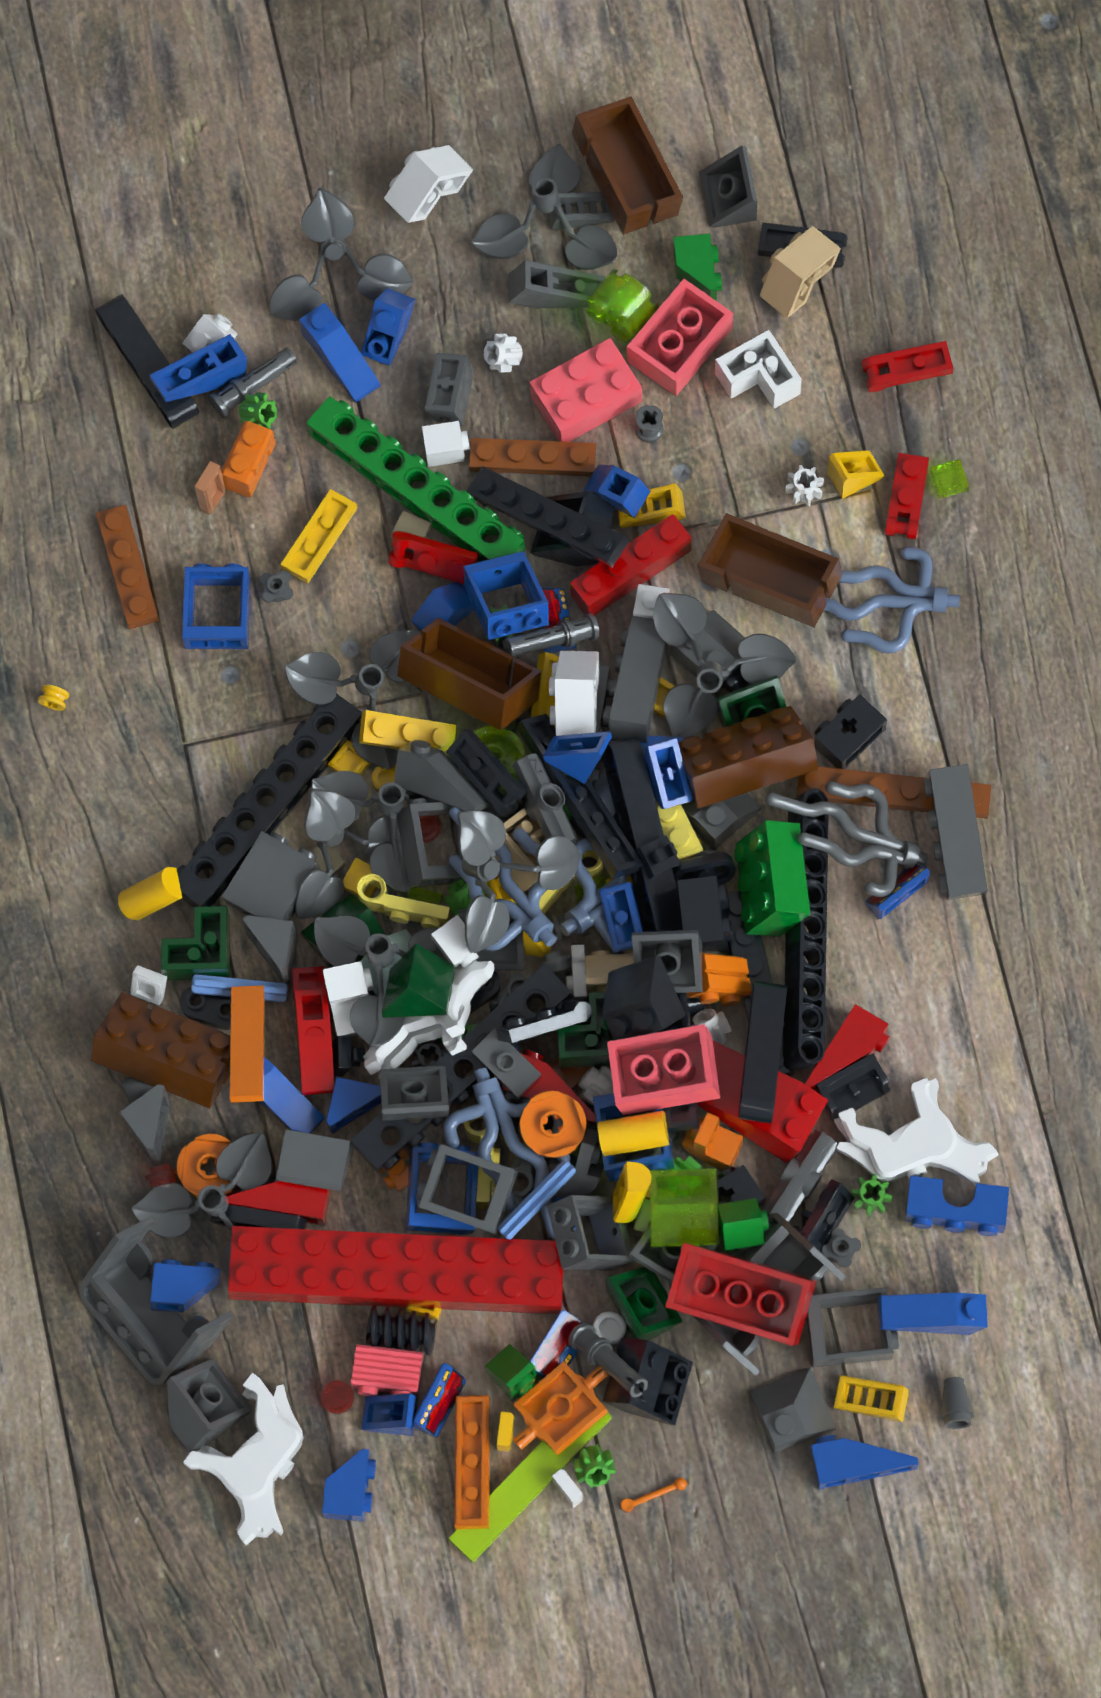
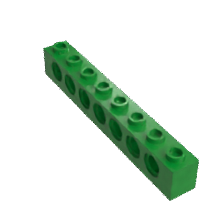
(335, 414)

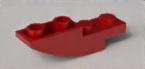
(313, 1030)

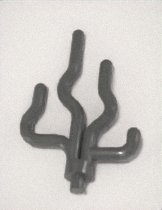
(883, 843)

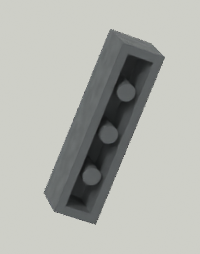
(637, 681)
(957, 832)

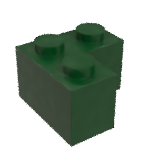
(205, 953)
(586, 1043)

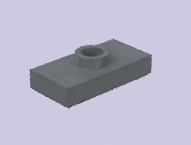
(506, 1064)

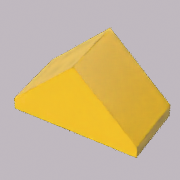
(853, 471)

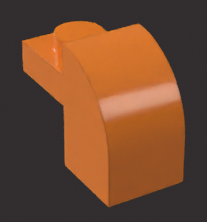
(713, 1143)

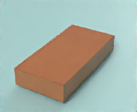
(210, 488)

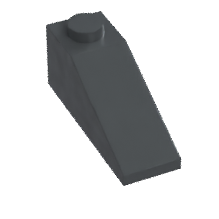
(550, 286)
(436, 776)

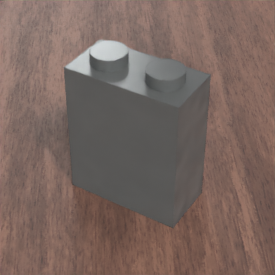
(269, 878)

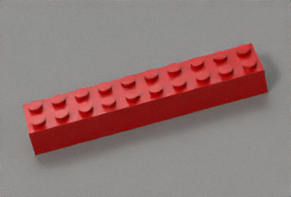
(395, 1270)

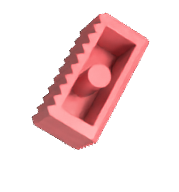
(386, 1371)

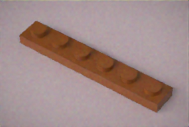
(900, 790)

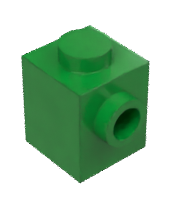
(742, 1224)

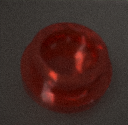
(430, 827)
(161, 1175)
(337, 1397)

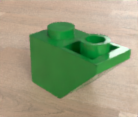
(695, 262)
(512, 1372)

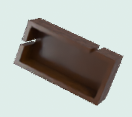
(627, 165)
(770, 570)
(469, 673)
(747, 756)
(163, 1050)

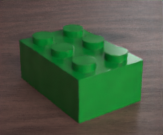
(772, 879)

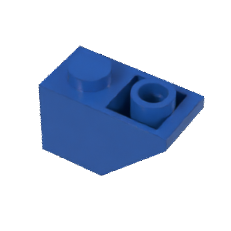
(387, 326)
(618, 488)
(181, 1286)
(347, 1489)

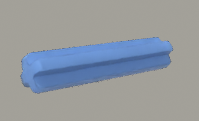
(222, 987)
(536, 1199)

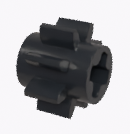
(427, 1050)

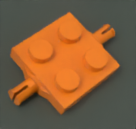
(560, 1408)

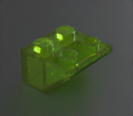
(683, 1207)

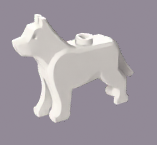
(427, 1028)
(915, 1146)
(258, 1462)

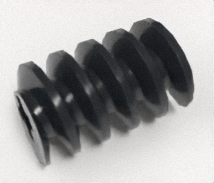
(401, 1330)

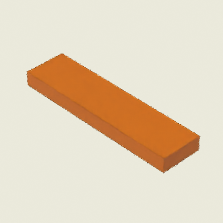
(247, 1044)
(472, 1462)

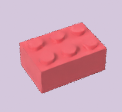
(680, 337)
(586, 391)
(663, 1069)

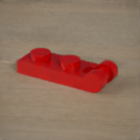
(907, 365)
(907, 495)
(430, 556)

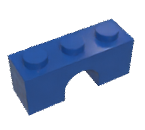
(928, 1207)

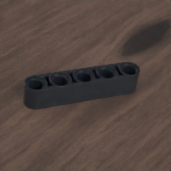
(142, 356)
(762, 1052)

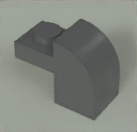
(586, 1165)

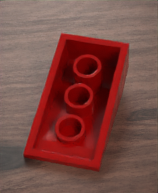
(794, 1112)
(741, 1294)

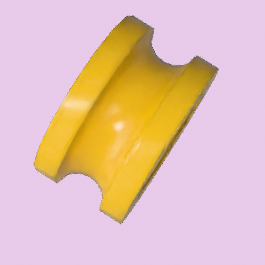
(53, 697)

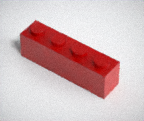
(636, 565)

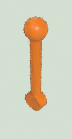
(628, 1505)

